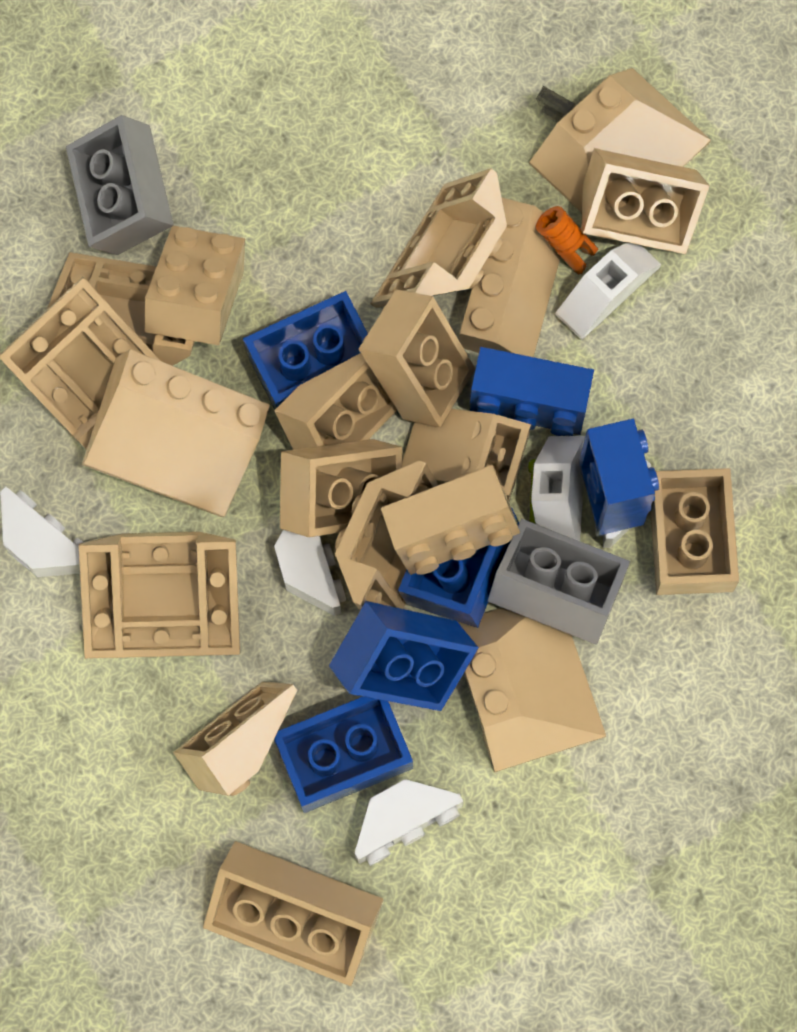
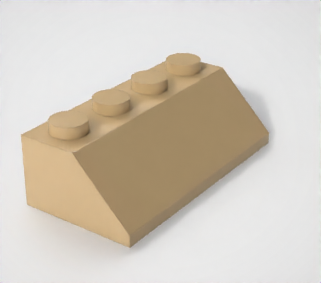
(516, 285)
(292, 913)

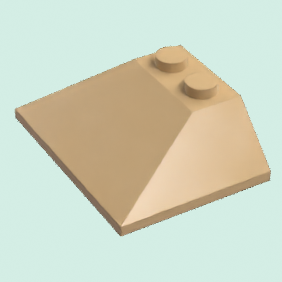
(617, 117)
(451, 240)
(124, 289)
(71, 355)
(365, 547)
(159, 595)
(528, 689)

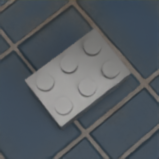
(119, 185)
(558, 581)

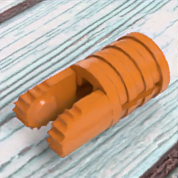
(565, 237)

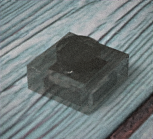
(553, 105)

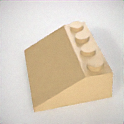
(174, 433)

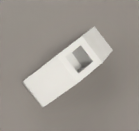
(606, 287)
(559, 486)
(35, 539)
(307, 572)
(401, 816)

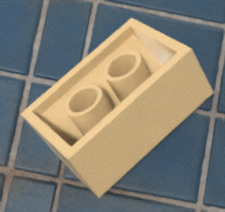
(641, 201)

